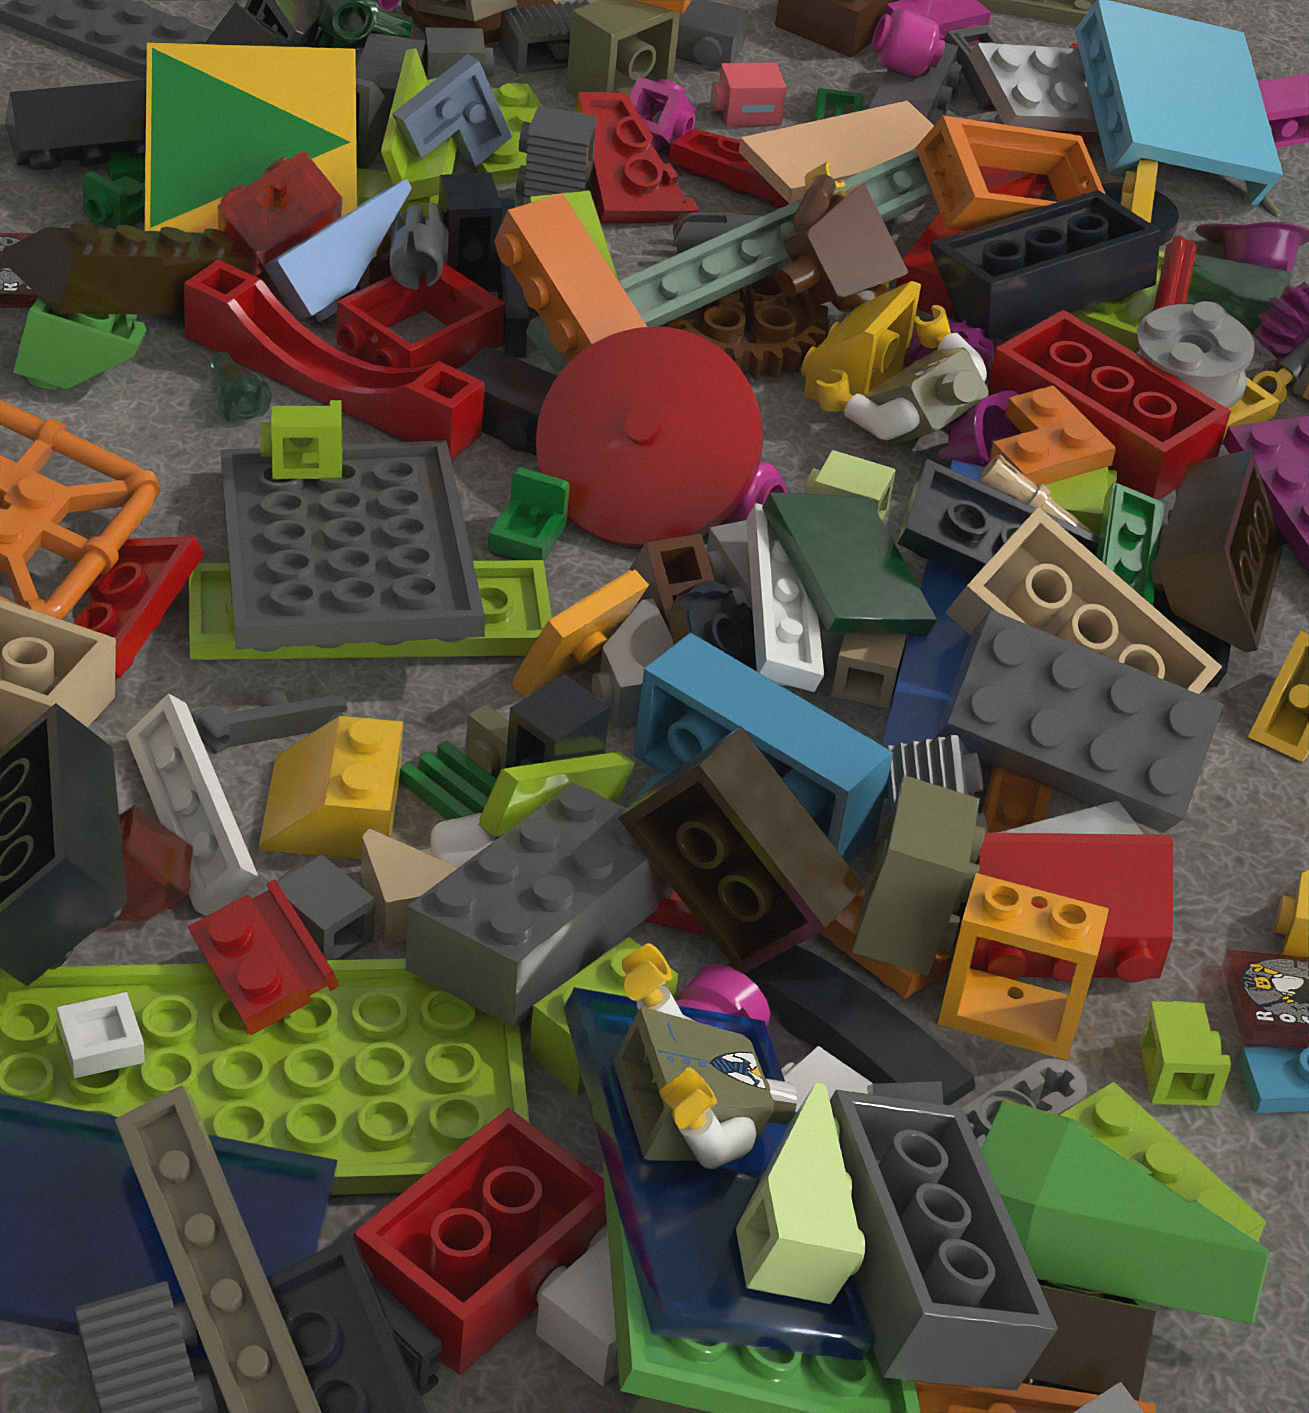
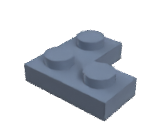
(459, 105)

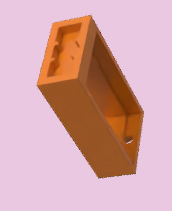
(960, 145)

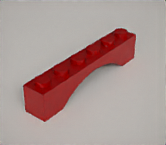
(242, 317)

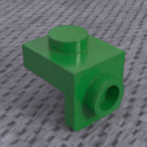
(532, 516)

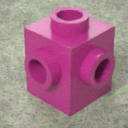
(663, 110)

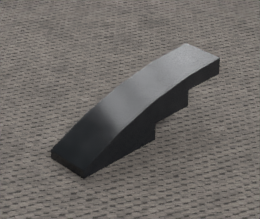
(855, 1024)

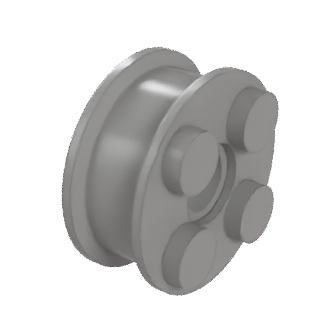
(1199, 348)

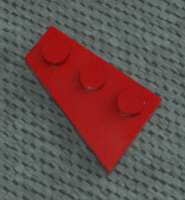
(720, 159)
(627, 171)
(138, 591)

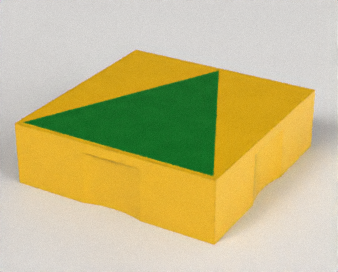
(231, 113)

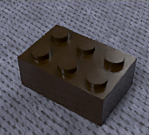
(742, 852)

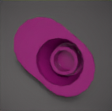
(1258, 244)
(976, 430)

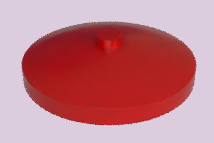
(650, 436)

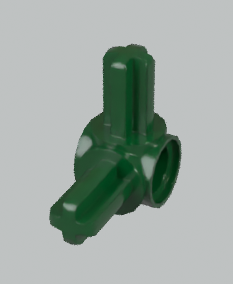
(358, 24)

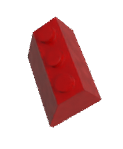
(1108, 870)
(484, 1234)

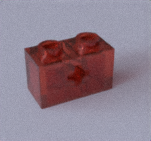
(286, 184)

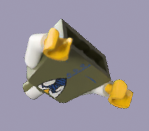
(921, 395)
(688, 1083)

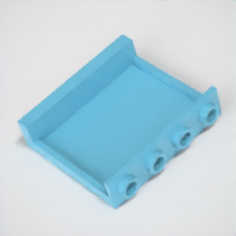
(1176, 95)

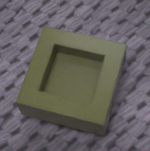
(487, 739)

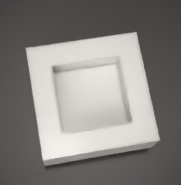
(100, 1035)

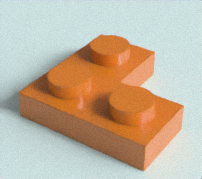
(1054, 438)

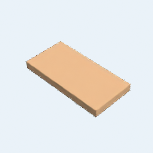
(848, 141)

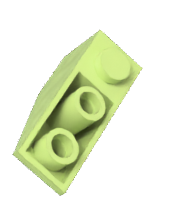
(801, 1219)

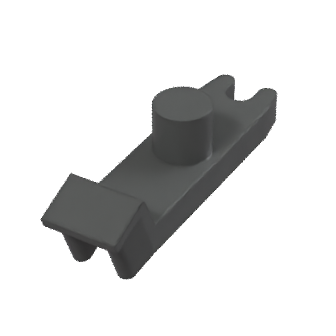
(271, 721)

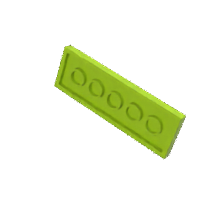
(510, 591)

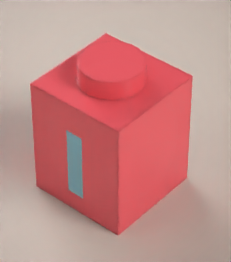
(749, 94)

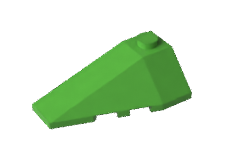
(74, 347)
(1111, 1225)

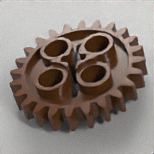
(778, 326)

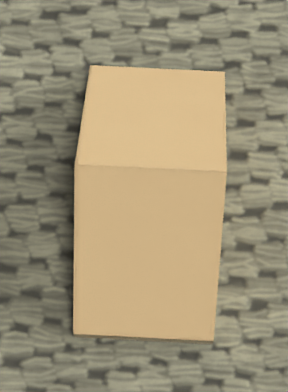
(396, 878)

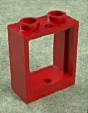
(471, 321)

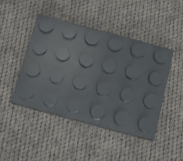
(350, 554)

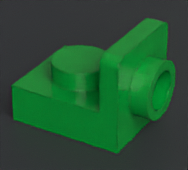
(113, 202)

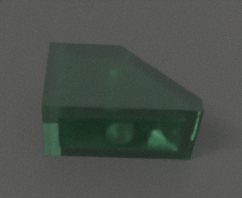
(1238, 287)

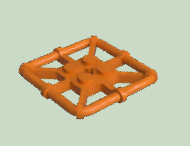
(38, 504)

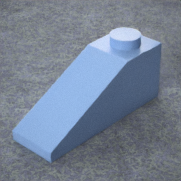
(334, 259)

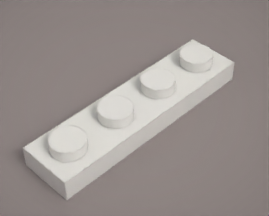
(783, 614)
(192, 803)

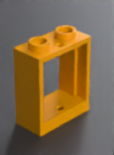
(1013, 1009)

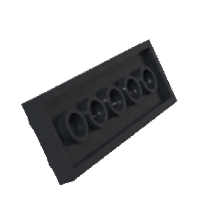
(969, 522)

